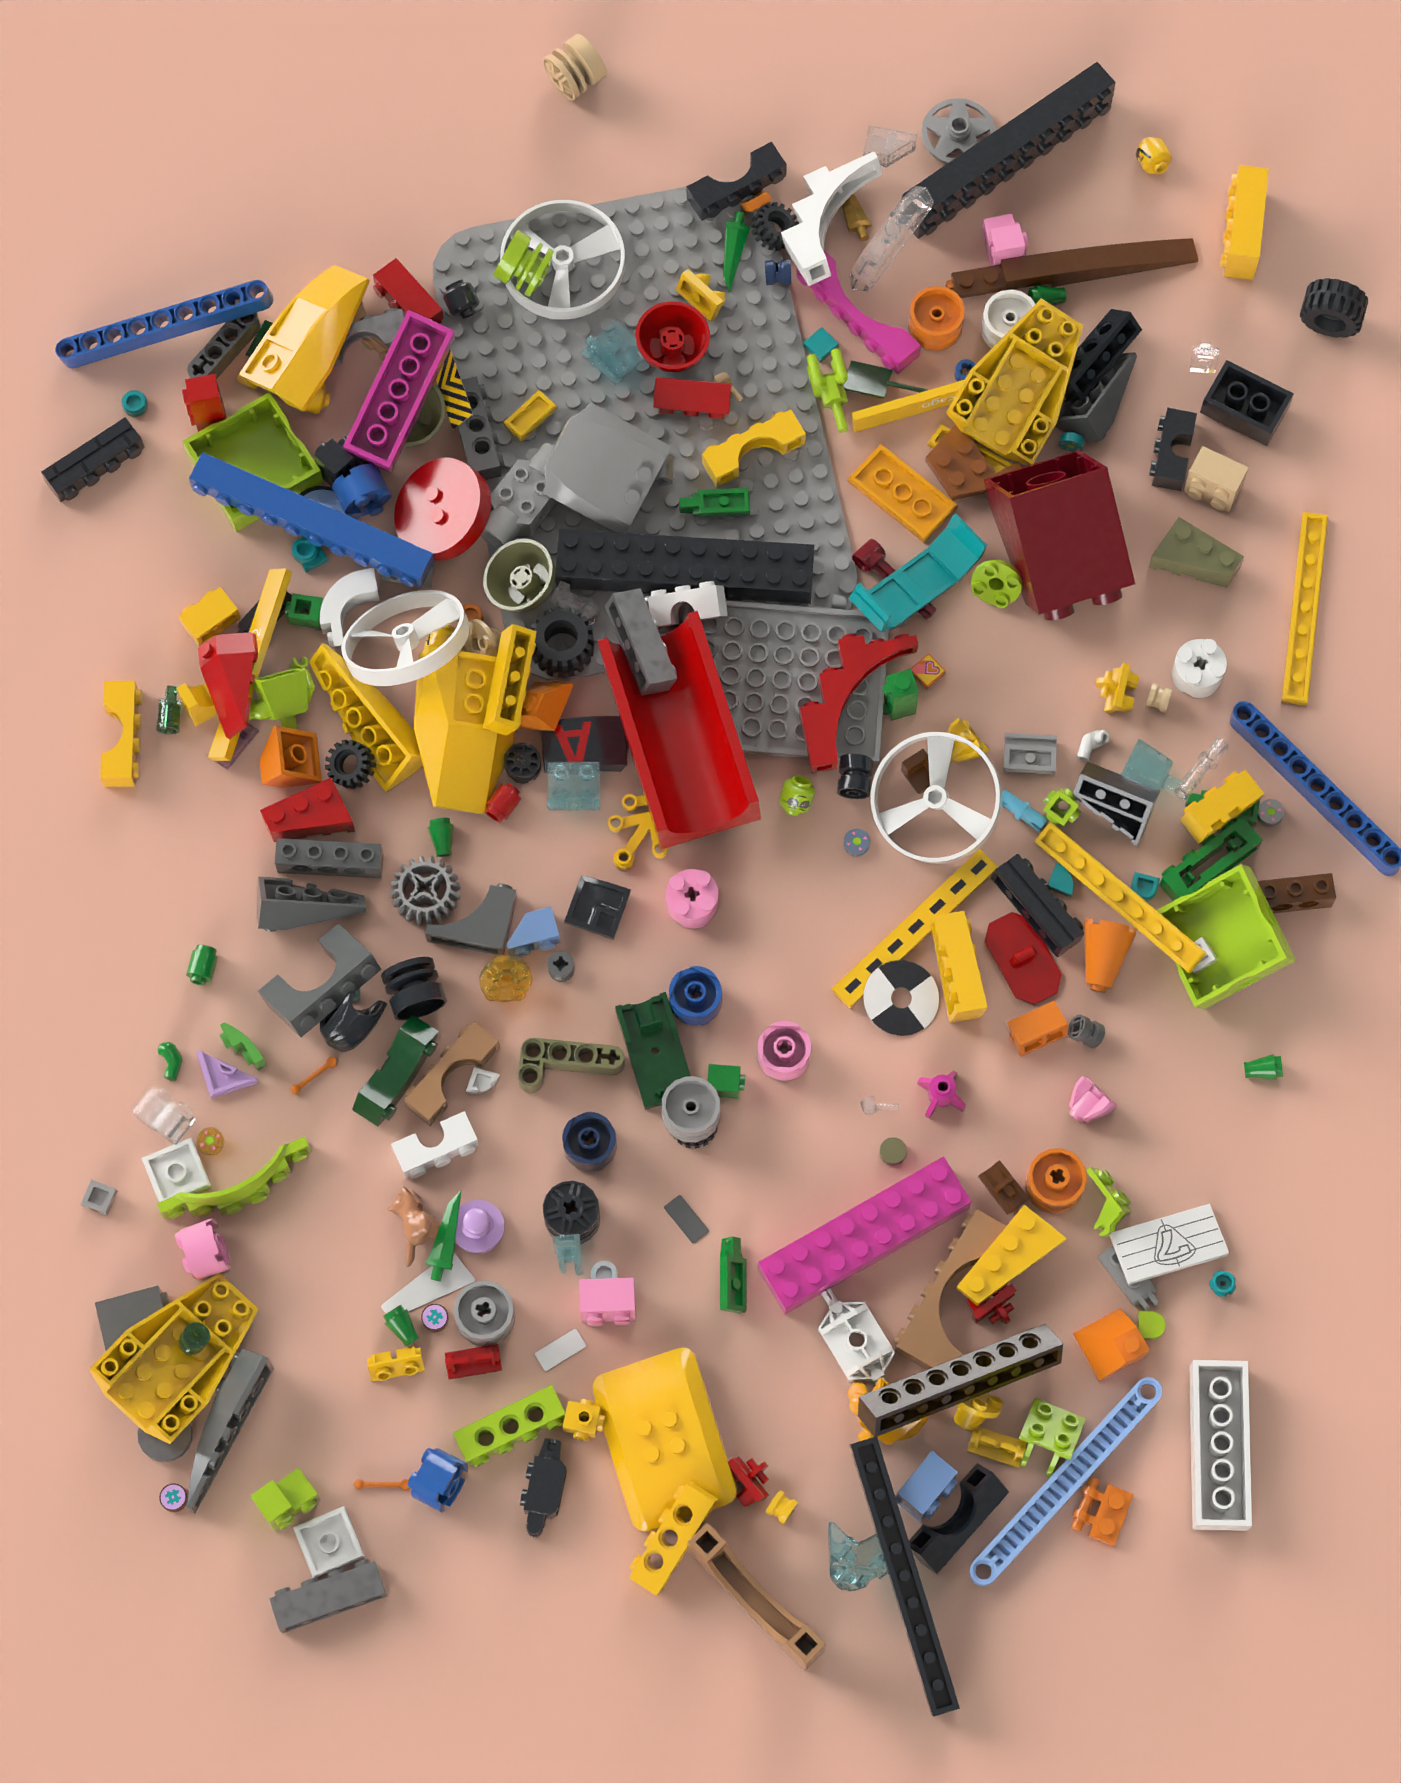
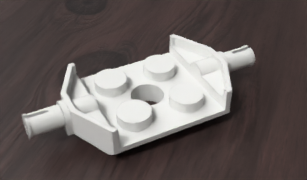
(844, 1319)

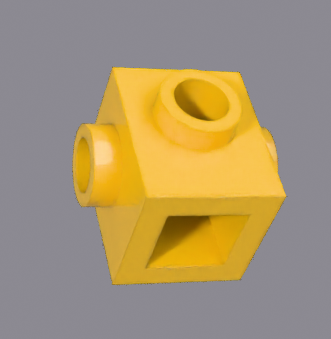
(576, 1412)

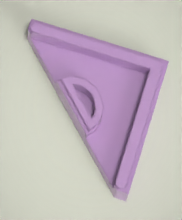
(222, 1077)

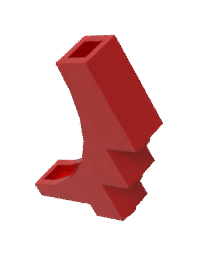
(836, 686)

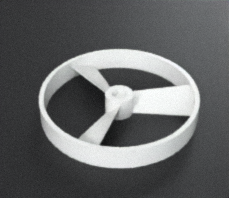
(563, 259)
(407, 636)
(936, 797)

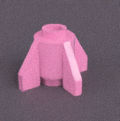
(1089, 1101)

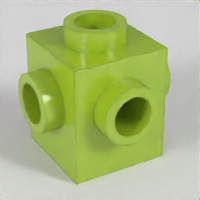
(1052, 808)

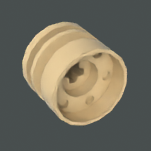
(574, 67)

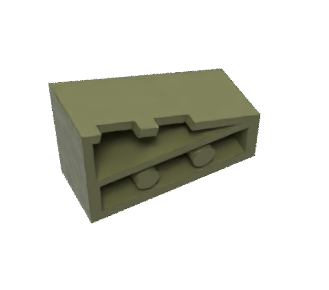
(1197, 555)

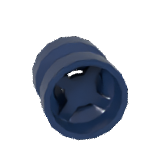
(783, 269)

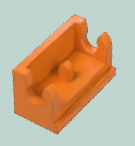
(1037, 1028)

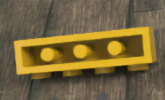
(510, 680)

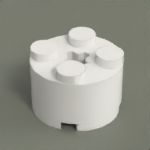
(1190, 660)

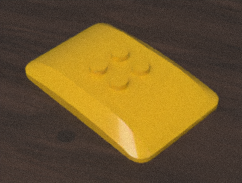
(662, 1434)

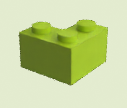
(285, 1499)

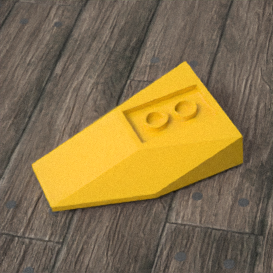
(455, 750)

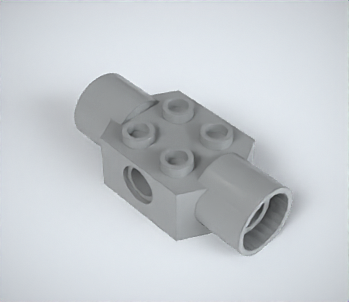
(519, 501)

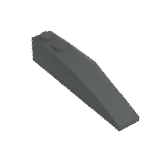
(226, 1418)

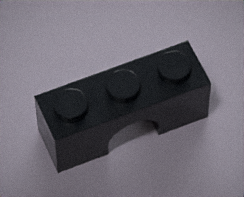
(1176, 429)

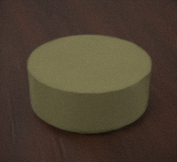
(893, 1151)

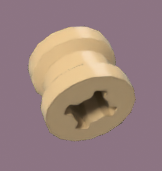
(1159, 697)

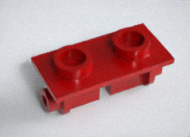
(473, 1361)

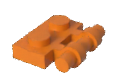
(1110, 1514)

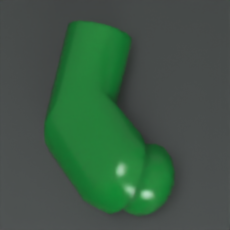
(173, 1058)

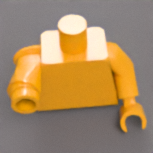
(899, 1434)

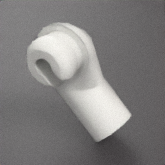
(1092, 741)

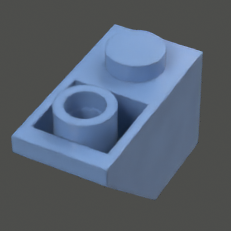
(534, 932)

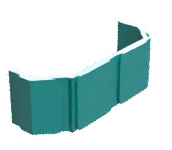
(921, 578)

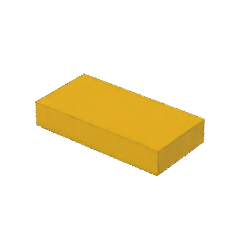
(530, 415)

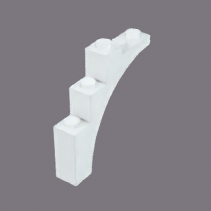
(826, 194)

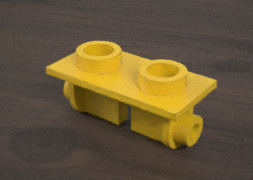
(383, 1367)
(997, 1446)

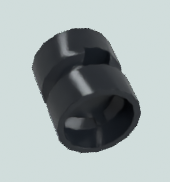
(855, 773)

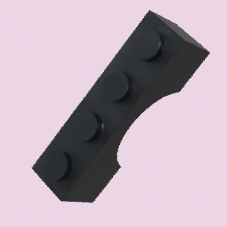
(712, 196)
(979, 1497)

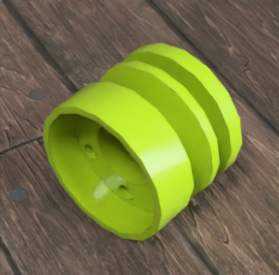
(523, 263)

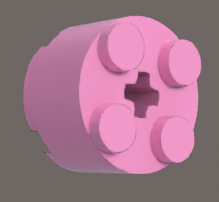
(679, 905)
(798, 1055)
(204, 1249)

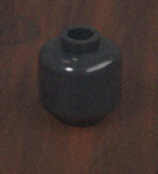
(461, 299)

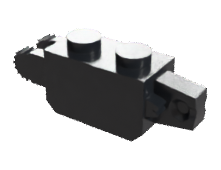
(545, 1487)

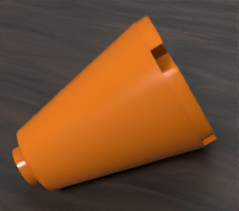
(1105, 952)

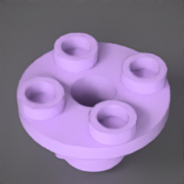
(479, 1227)

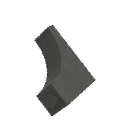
(485, 928)
(126, 1310)

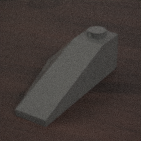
(1099, 408)
(292, 906)

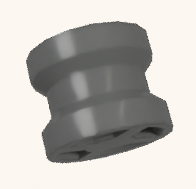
(562, 971)

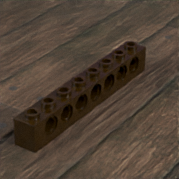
(959, 1380)

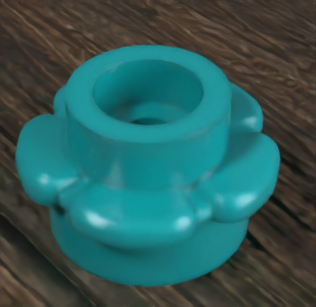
(1226, 1277)

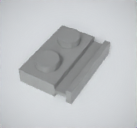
(1030, 753)

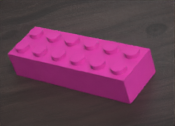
(399, 391)

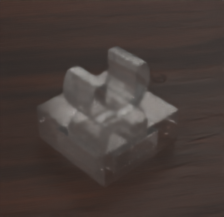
(1204, 358)

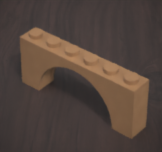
(924, 1338)
(789, 1633)

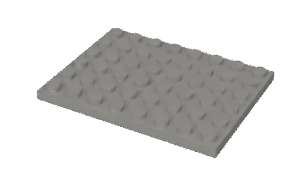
(772, 668)

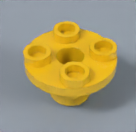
(974, 1411)

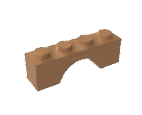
(472, 1048)

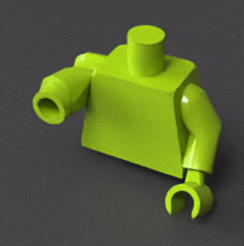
(283, 694)

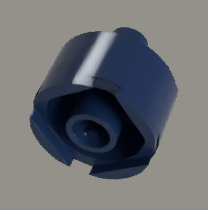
(583, 1128)

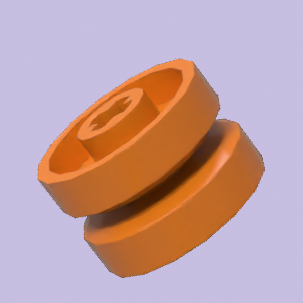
(936, 318)
(1058, 1165)

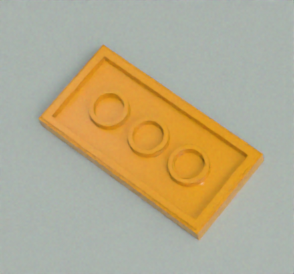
(902, 493)

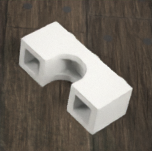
(707, 600)
(416, 1158)

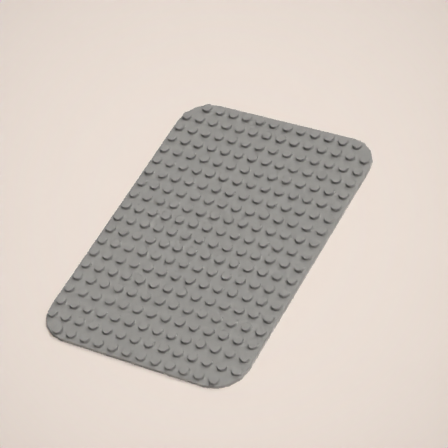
(750, 340)

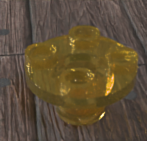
(505, 979)

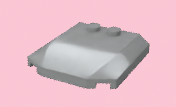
(603, 467)

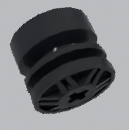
(413, 988)
(565, 1196)

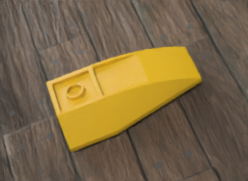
(306, 338)
(1019, 385)
(159, 1382)

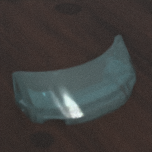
(853, 1562)

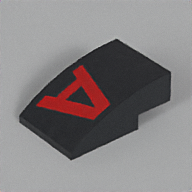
(586, 740)

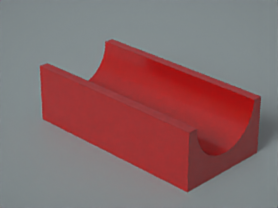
(684, 741)

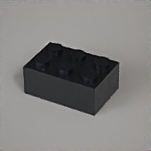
(1246, 403)

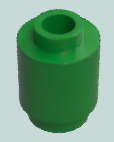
(202, 964)

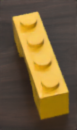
(779, 433)
(119, 763)

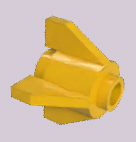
(962, 751)

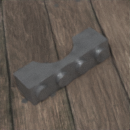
(380, 327)

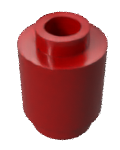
(502, 802)

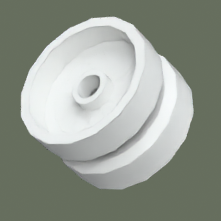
(1002, 313)

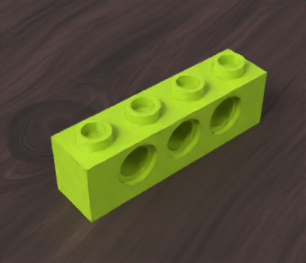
(518, 1412)

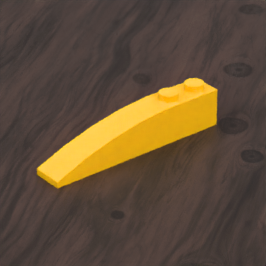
(369, 719)

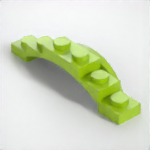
(251, 1190)

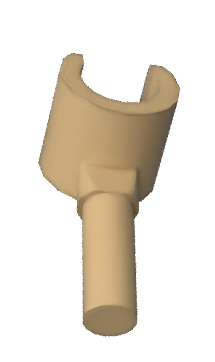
(724, 377)

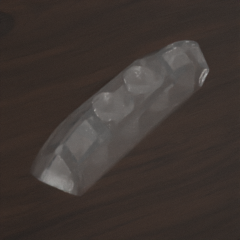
(890, 238)

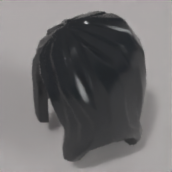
(348, 1026)

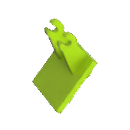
(1115, 1205)
(1051, 1429)

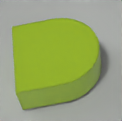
(1150, 1325)

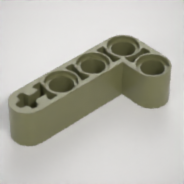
(570, 1063)

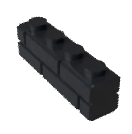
(92, 460)
(1038, 905)

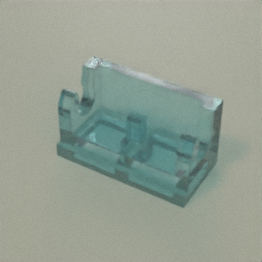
(567, 1249)

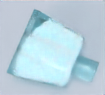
(1150, 768)

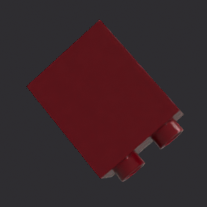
(1062, 533)

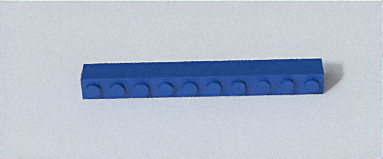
(311, 520)

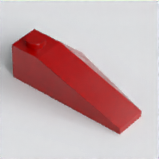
(227, 671)

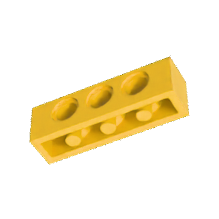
(701, 1505)

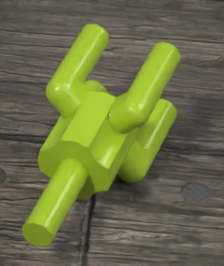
(830, 386)

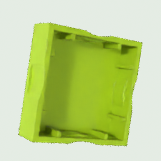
(260, 443)
(1238, 928)

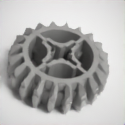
(433, 882)

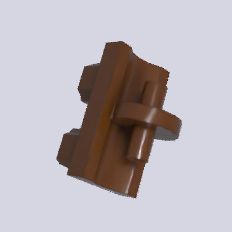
(1003, 1187)

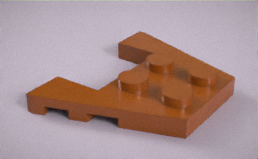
(961, 465)

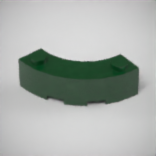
(406, 1057)

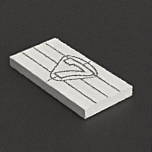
(1169, 1244)

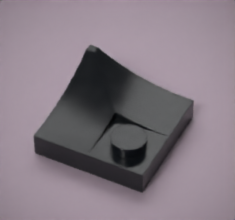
(597, 906)

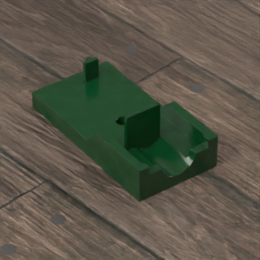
(651, 1027)

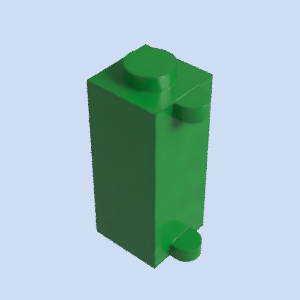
(900, 695)

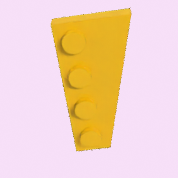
(1014, 1250)

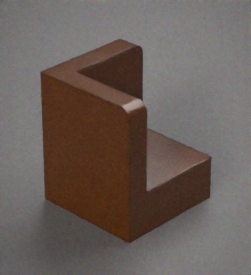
(917, 771)

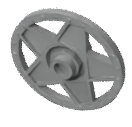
(957, 130)

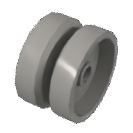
(695, 1124)
(482, 1297)

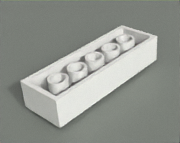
(1220, 1445)

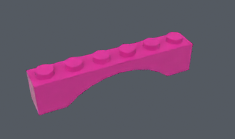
(890, 343)

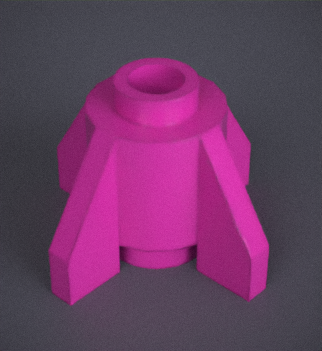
(938, 1097)

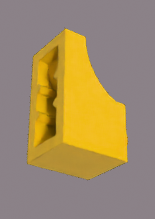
(197, 702)

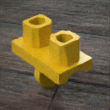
(1114, 686)

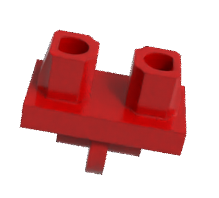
(994, 1304)
(754, 1490)

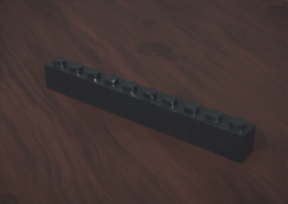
(904, 1576)

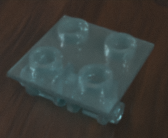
(613, 352)
(573, 786)

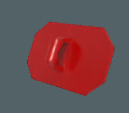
(1022, 958)

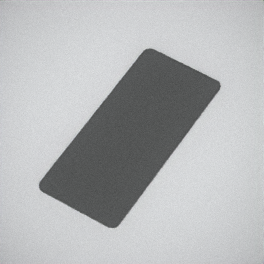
(686, 1219)

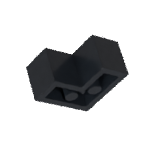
(335, 460)

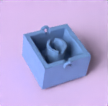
(926, 1486)

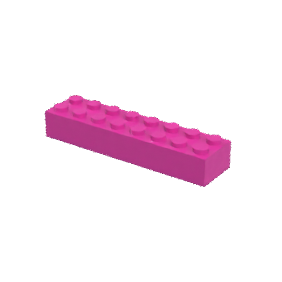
(864, 1235)

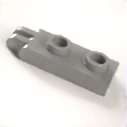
(1136, 1292)

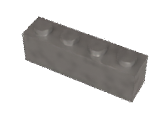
(641, 642)
(328, 1596)

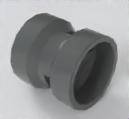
(1087, 1031)

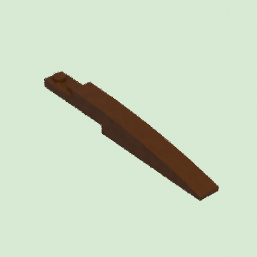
(1074, 266)

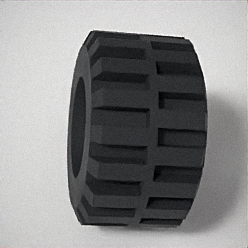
(1334, 308)
(563, 661)

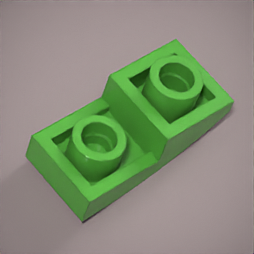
(239, 1041)

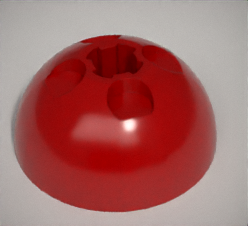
(670, 326)

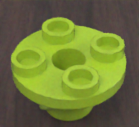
(996, 582)

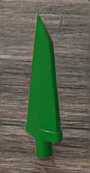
(734, 244)
(443, 1247)

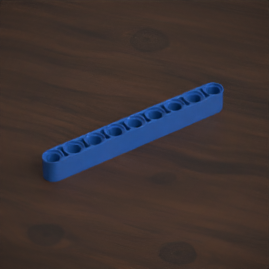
(152, 323)
(1319, 800)

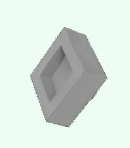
(99, 1197)

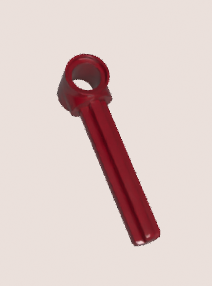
(871, 558)

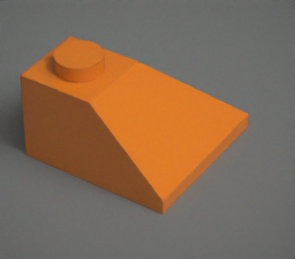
(544, 705)
(290, 758)
(1111, 1344)

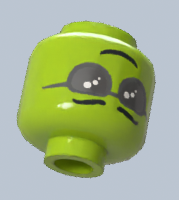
(796, 795)

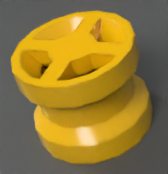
(782, 1507)

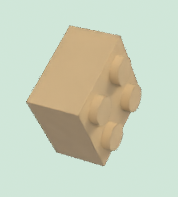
(1215, 479)

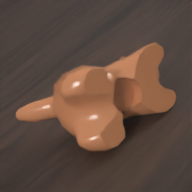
(416, 1223)

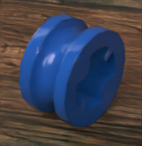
(961, 365)

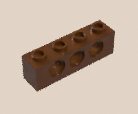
(1299, 893)

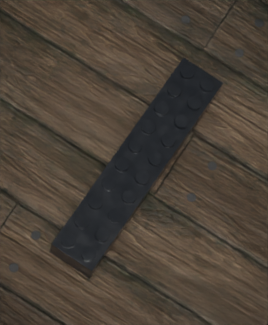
(1016, 145)
(664, 562)

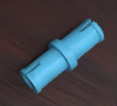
(1023, 810)

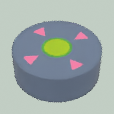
(856, 842)

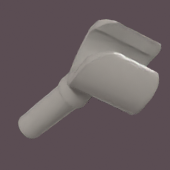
(839, 601)

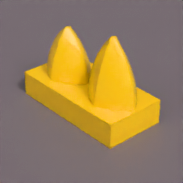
(696, 291)

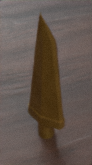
(856, 218)

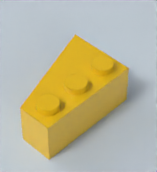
(1221, 805)

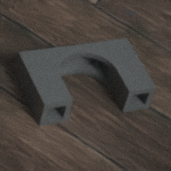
(307, 1008)

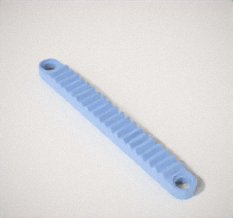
(1065, 1482)

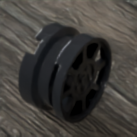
(522, 762)

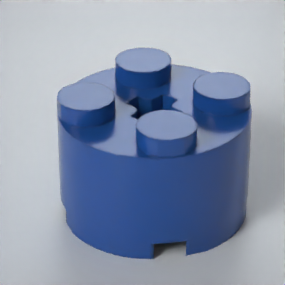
(362, 491)
(687, 984)
(438, 1479)

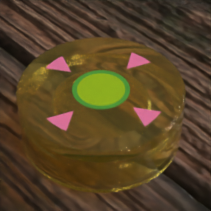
(210, 1141)

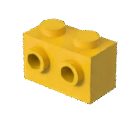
(209, 616)

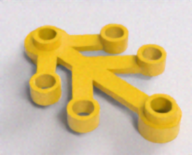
(645, 824)

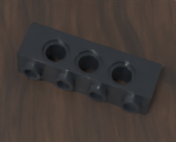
(1101, 351)

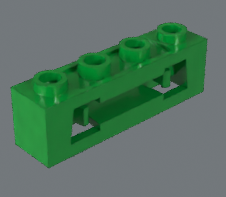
(1242, 836)

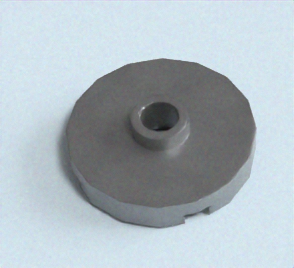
(163, 1451)

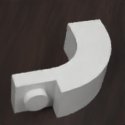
(344, 595)

